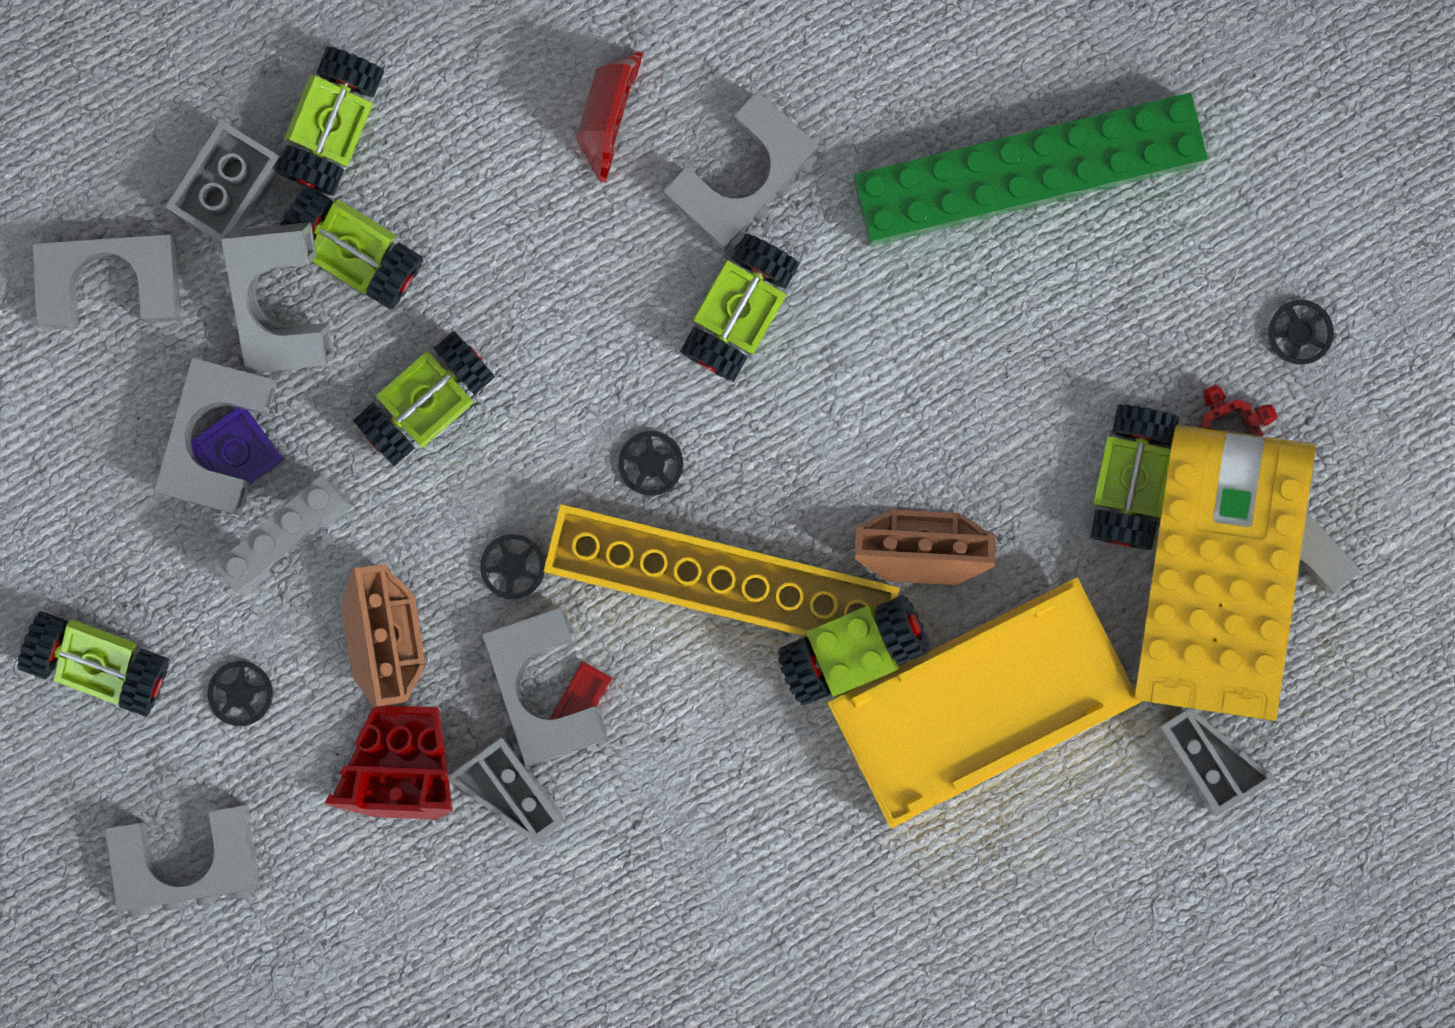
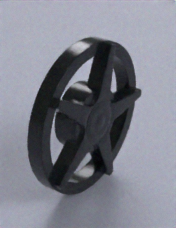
(1300, 332)
(651, 463)
(512, 566)
(240, 693)

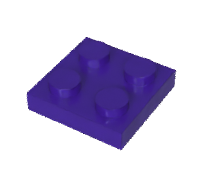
(236, 447)

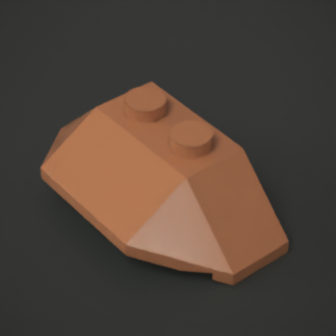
(924, 547)
(382, 635)

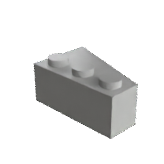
(1211, 762)
(509, 790)

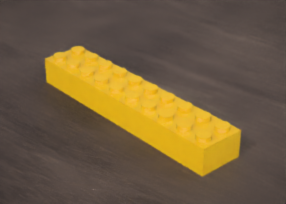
(704, 574)

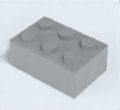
(224, 183)

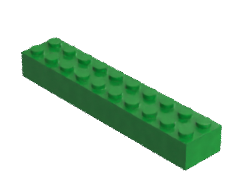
(1030, 169)

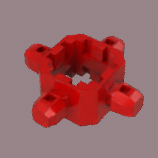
(1215, 398)

